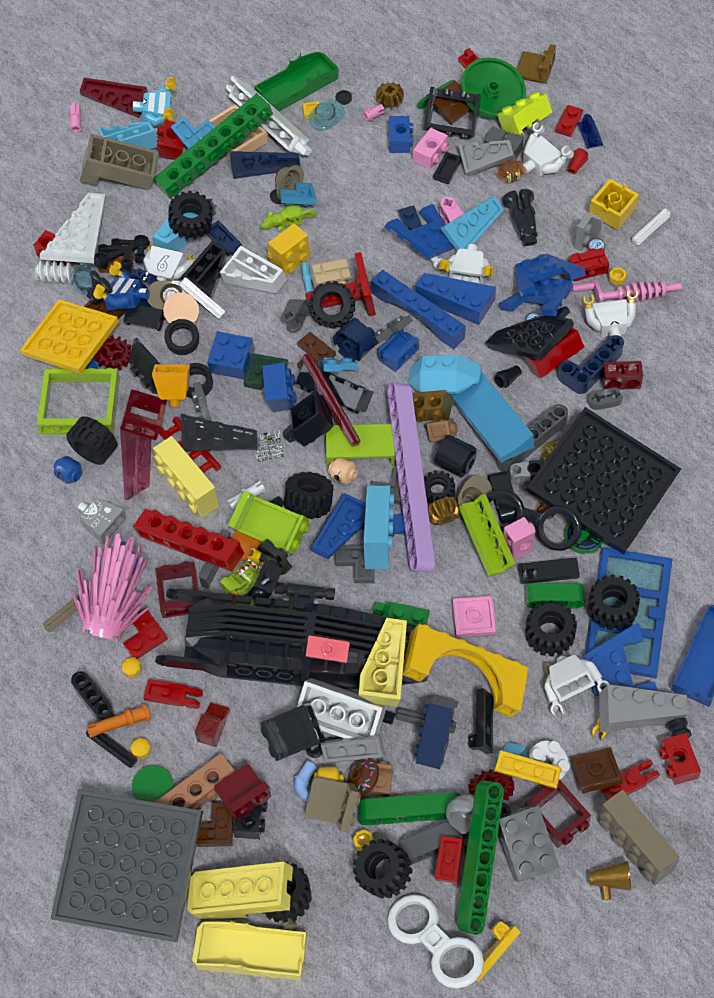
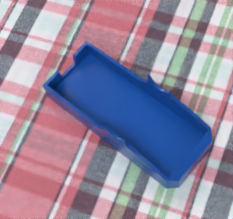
(697, 670)

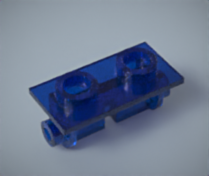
(590, 132)

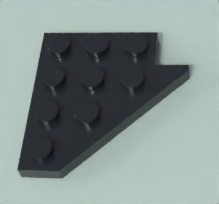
(532, 337)

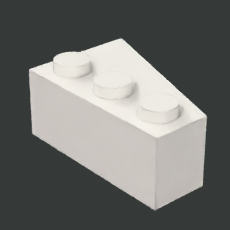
(252, 272)

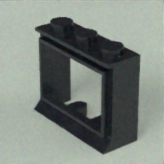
(449, 130)

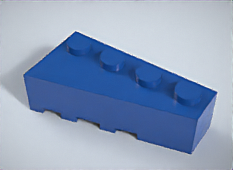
(457, 296)

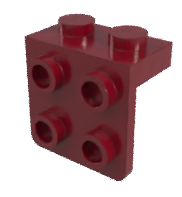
(242, 791)

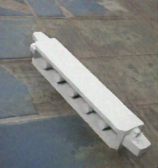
(277, 124)

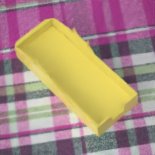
(239, 891)
(249, 950)

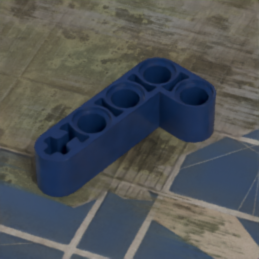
(595, 362)

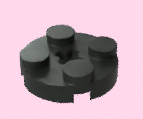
(268, 548)

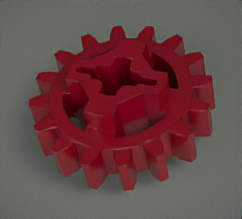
(113, 353)
(505, 780)

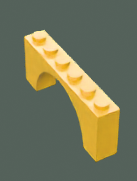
(505, 676)

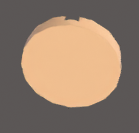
(181, 307)

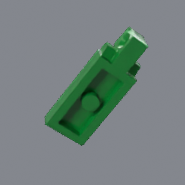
(413, 615)

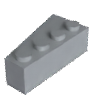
(636, 707)

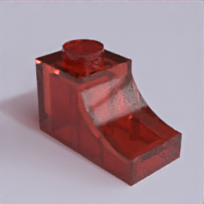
(212, 724)

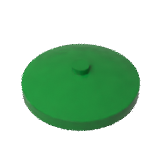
(496, 82)

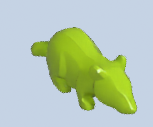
(286, 217)

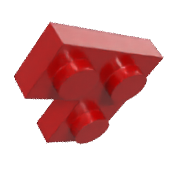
(148, 637)

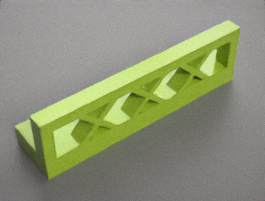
(485, 538)

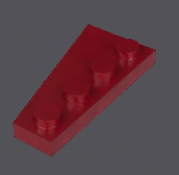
(113, 94)

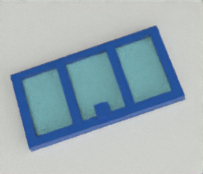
(652, 579)

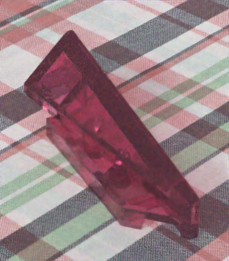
(135, 463)

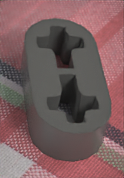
(605, 399)

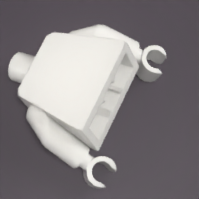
(542, 156)
(569, 678)

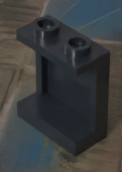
(292, 731)

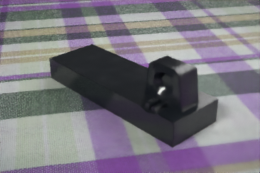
(548, 570)
(484, 723)

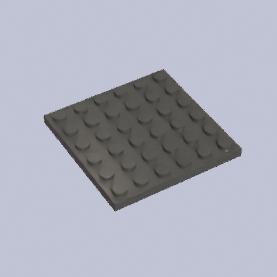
(127, 865)

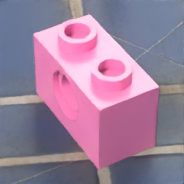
(430, 148)
(520, 537)

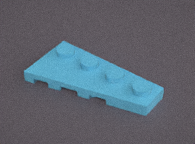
(472, 224)

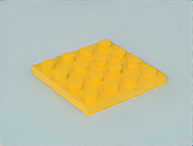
(69, 336)

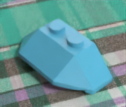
(444, 372)

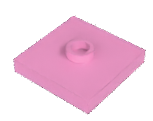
(474, 616)

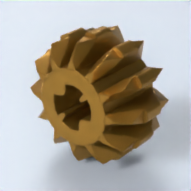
(389, 95)
(443, 511)

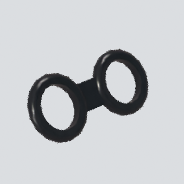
(538, 518)

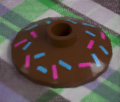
(364, 775)

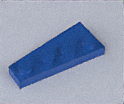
(341, 526)

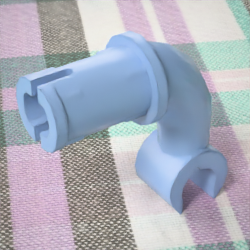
(301, 781)

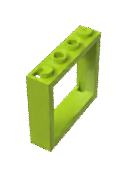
(61, 426)

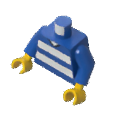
(126, 290)

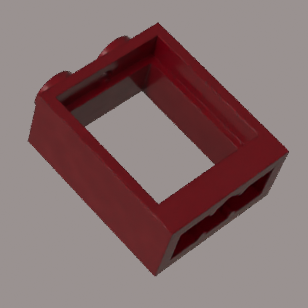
(132, 421)
(169, 572)
(579, 825)

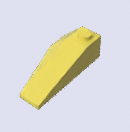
(383, 670)

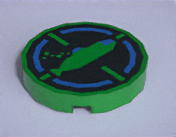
(587, 542)

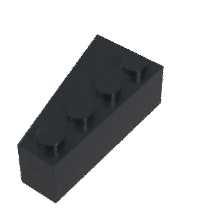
(346, 392)

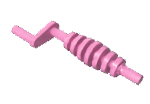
(644, 289)

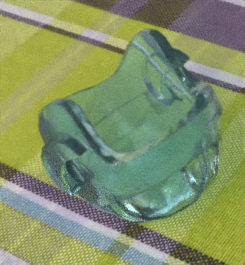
(81, 279)

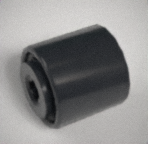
(455, 456)

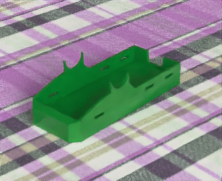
(298, 80)

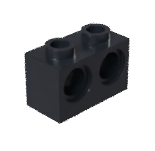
(255, 816)

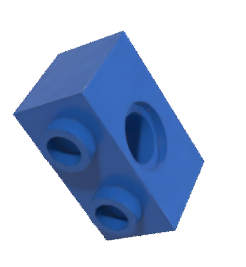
(400, 134)

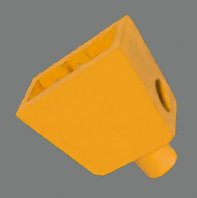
(171, 382)

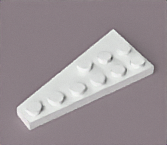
(79, 235)

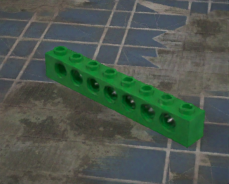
(213, 146)

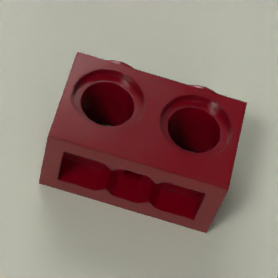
(622, 375)

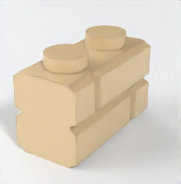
(330, 271)

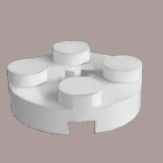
(553, 752)

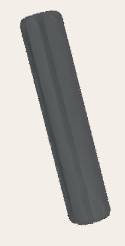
(415, 718)

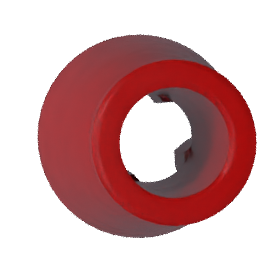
(578, 160)

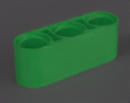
(567, 593)

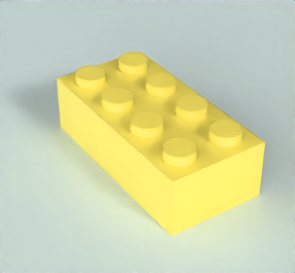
(185, 477)

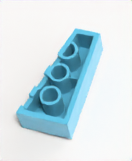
(378, 527)

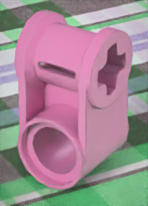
(449, 209)

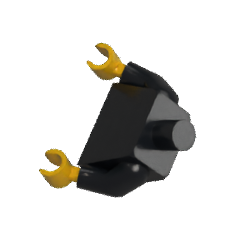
(264, 577)

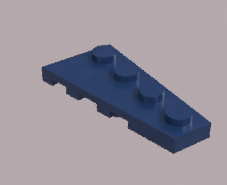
(260, 163)

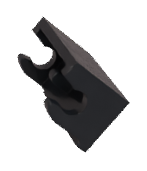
(145, 317)

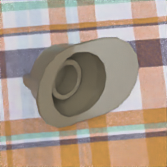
(287, 177)
(161, 291)
(473, 488)

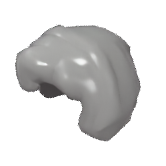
(460, 813)

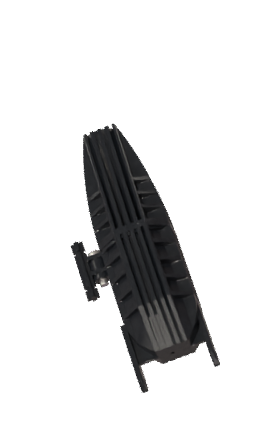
(270, 636)

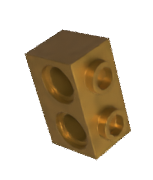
(432, 405)

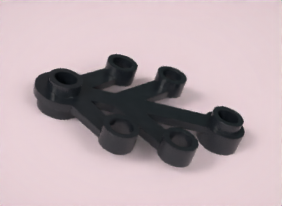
(140, 243)

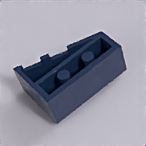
(435, 732)

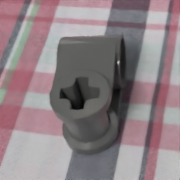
(295, 314)

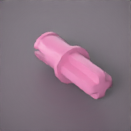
(75, 118)

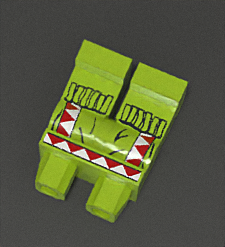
(240, 579)

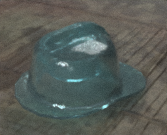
(326, 115)

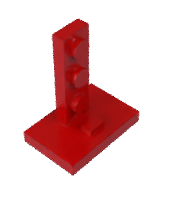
(362, 281)

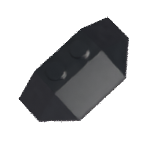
(142, 365)

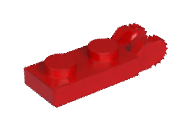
(171, 694)
(632, 780)

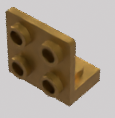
(537, 66)

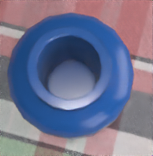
(67, 470)

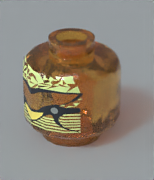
(510, 171)

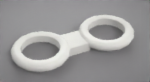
(435, 941)

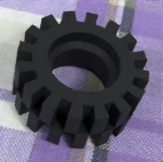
(439, 479)

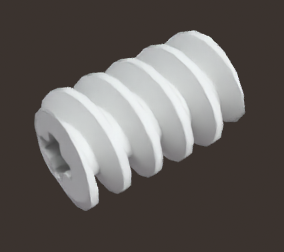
(53, 272)

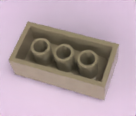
(638, 838)

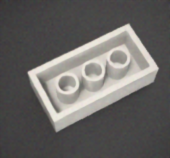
(341, 710)

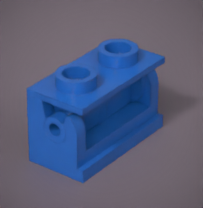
(398, 349)

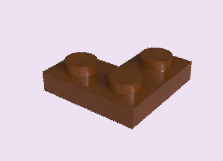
(315, 346)
(220, 829)

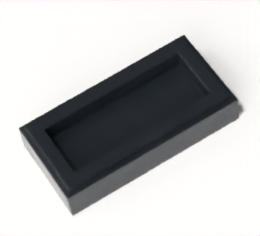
(447, 168)

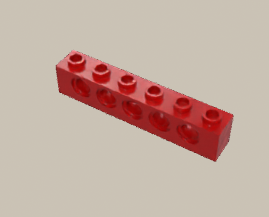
(189, 539)

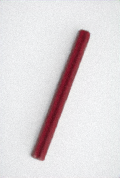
(331, 399)

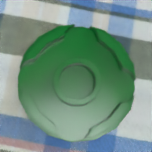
(151, 783)

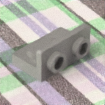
(587, 229)

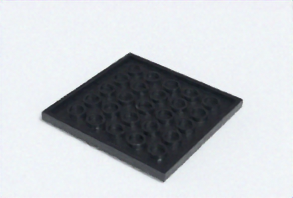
(604, 479)

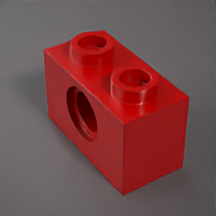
(168, 142)
(679, 747)

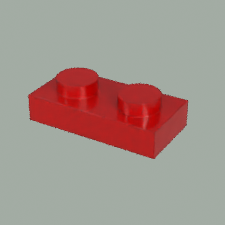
(569, 121)

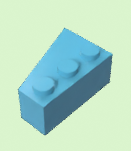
(137, 134)

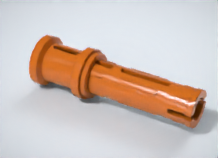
(128, 719)

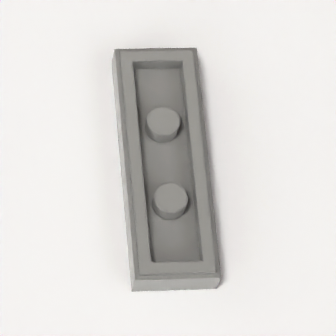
(353, 748)

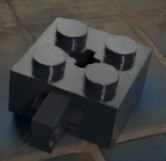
(309, 420)

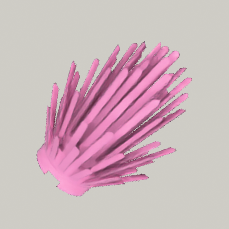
(110, 605)

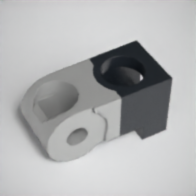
(524, 471)

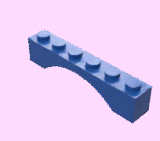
(441, 323)

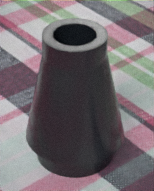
(505, 377)

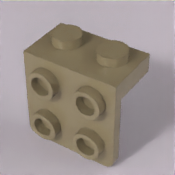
(333, 802)

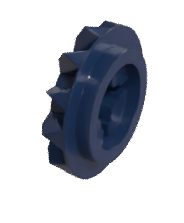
(144, 275)

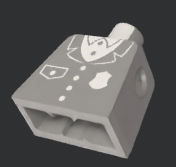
(101, 518)

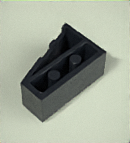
(206, 268)

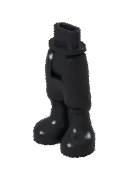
(523, 219)

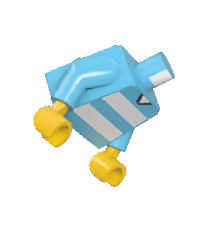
(157, 104)

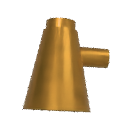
(609, 877)

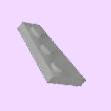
(483, 156)

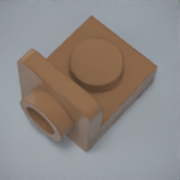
(440, 429)
(384, 779)

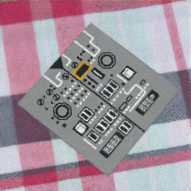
(271, 448)

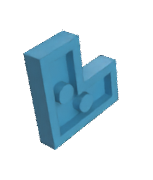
(188, 134)
(302, 194)
(330, 364)

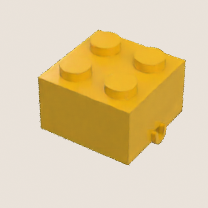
(614, 203)
(289, 249)

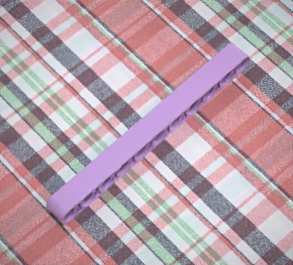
(411, 478)

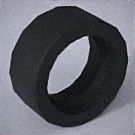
(175, 325)
(201, 369)

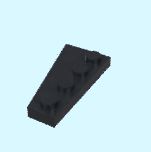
(208, 435)

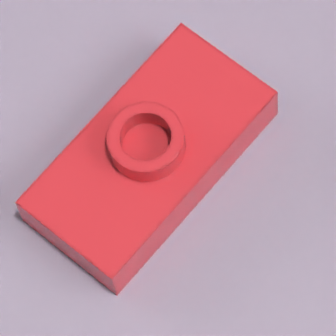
(327, 649)

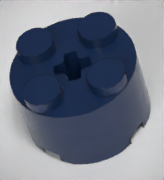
(354, 339)

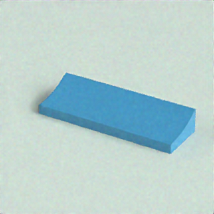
(494, 420)

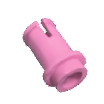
(371, 113)

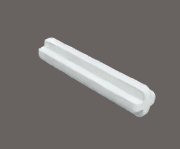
(651, 226)
(202, 298)

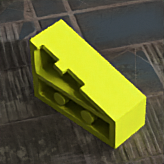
(524, 113)

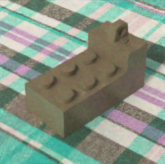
(118, 162)

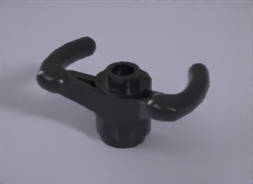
(96, 279)

